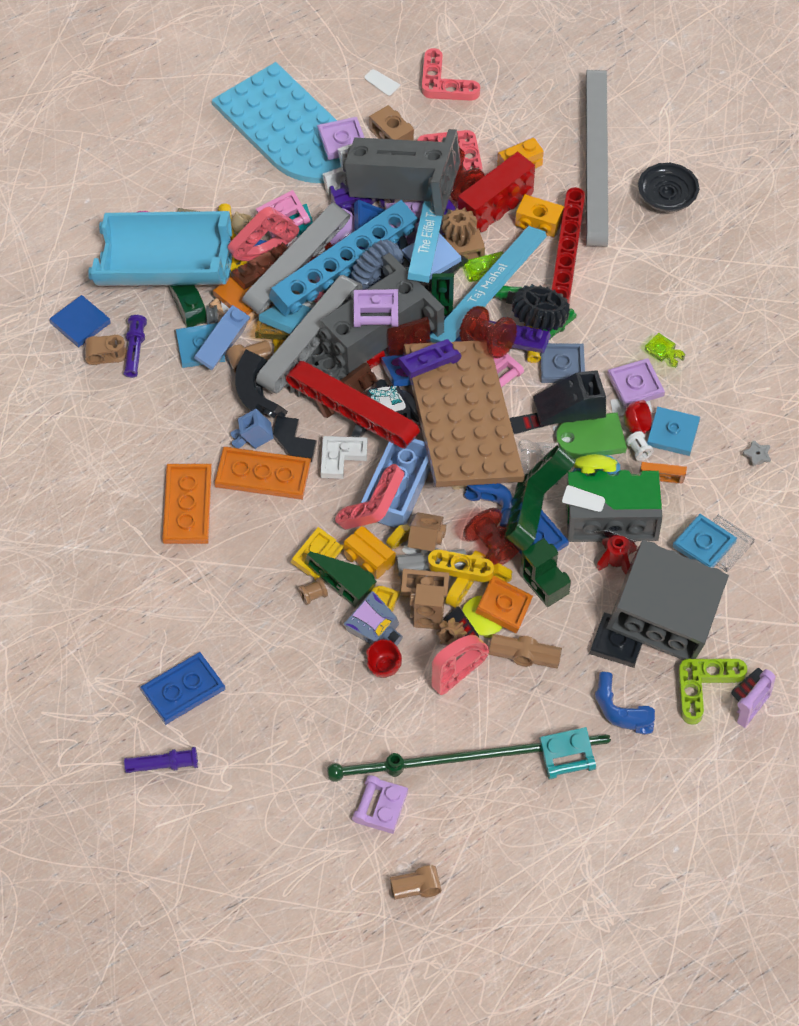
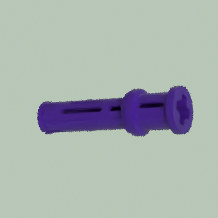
(137, 330)
(173, 760)

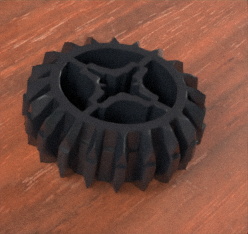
(540, 307)

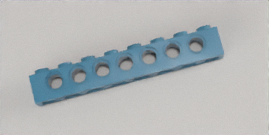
(282, 293)

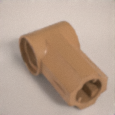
(235, 352)
(422, 882)

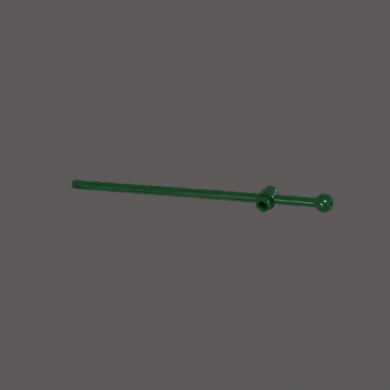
(396, 764)

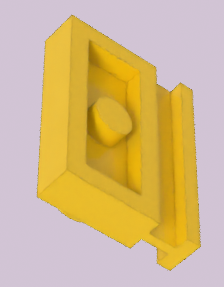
(320, 543)

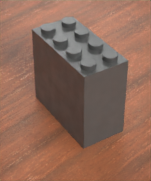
(668, 601)

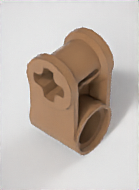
(103, 348)

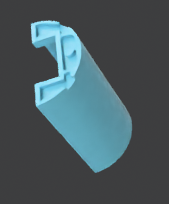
(164, 249)

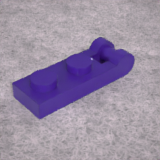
(429, 358)

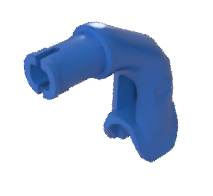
(495, 493)
(637, 719)

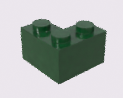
(542, 574)

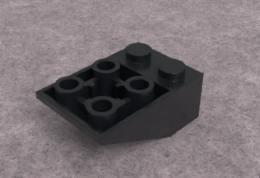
(572, 399)

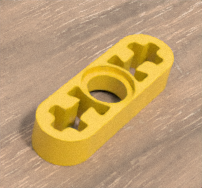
(478, 563)
(461, 586)

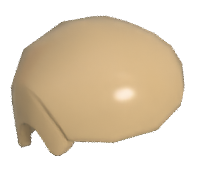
(239, 221)

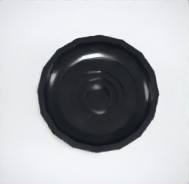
(668, 187)

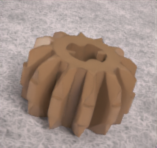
(459, 224)

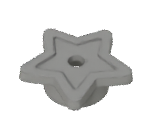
(757, 459)

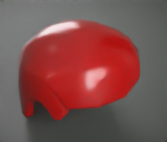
(638, 417)
(383, 658)

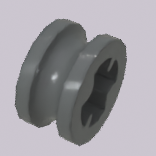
(212, 314)

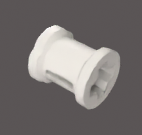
(634, 444)

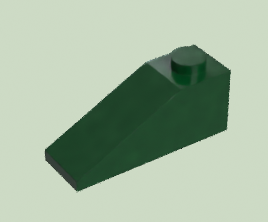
(443, 290)
(189, 304)
(345, 578)

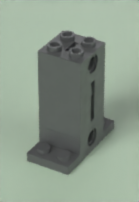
(403, 169)
(356, 345)

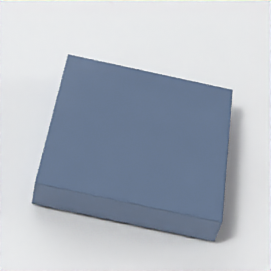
(561, 361)

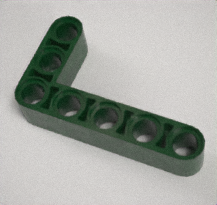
(530, 494)

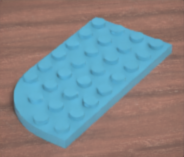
(280, 122)

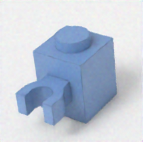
(252, 428)

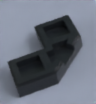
(285, 435)

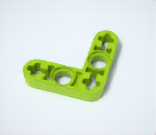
(701, 676)

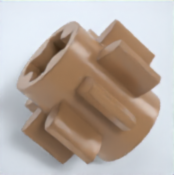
(450, 631)

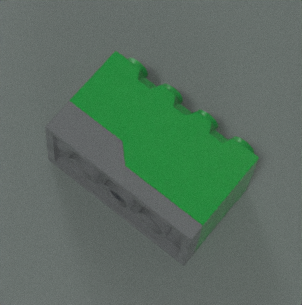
(629, 509)

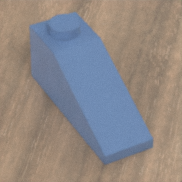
(222, 337)

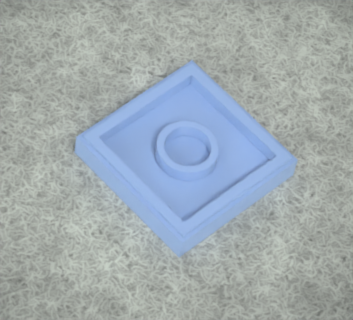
(444, 257)

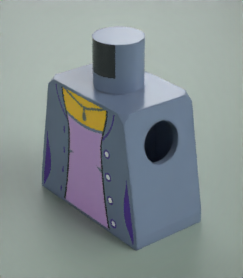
(373, 621)

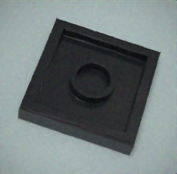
(615, 646)

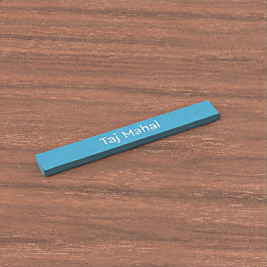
(492, 281)

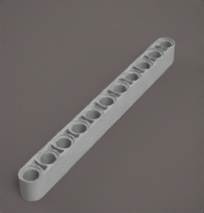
(596, 159)

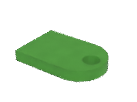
(595, 436)

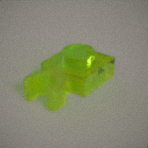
(662, 348)

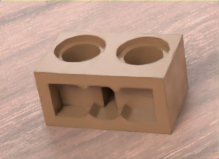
(427, 606)

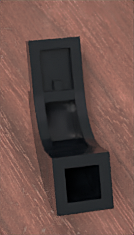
(249, 391)

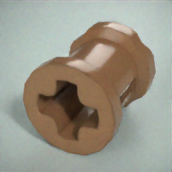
(313, 591)

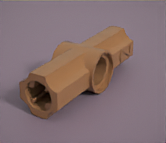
(525, 651)

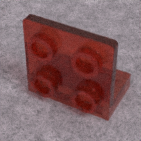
(408, 333)

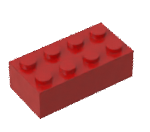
(499, 190)

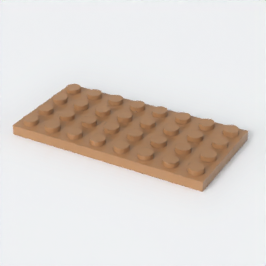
(466, 420)

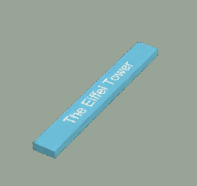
(425, 244)

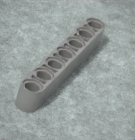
(297, 255)
(305, 336)

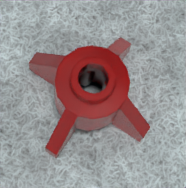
(617, 552)

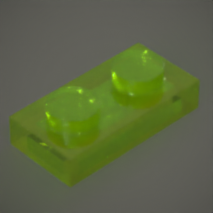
(478, 267)

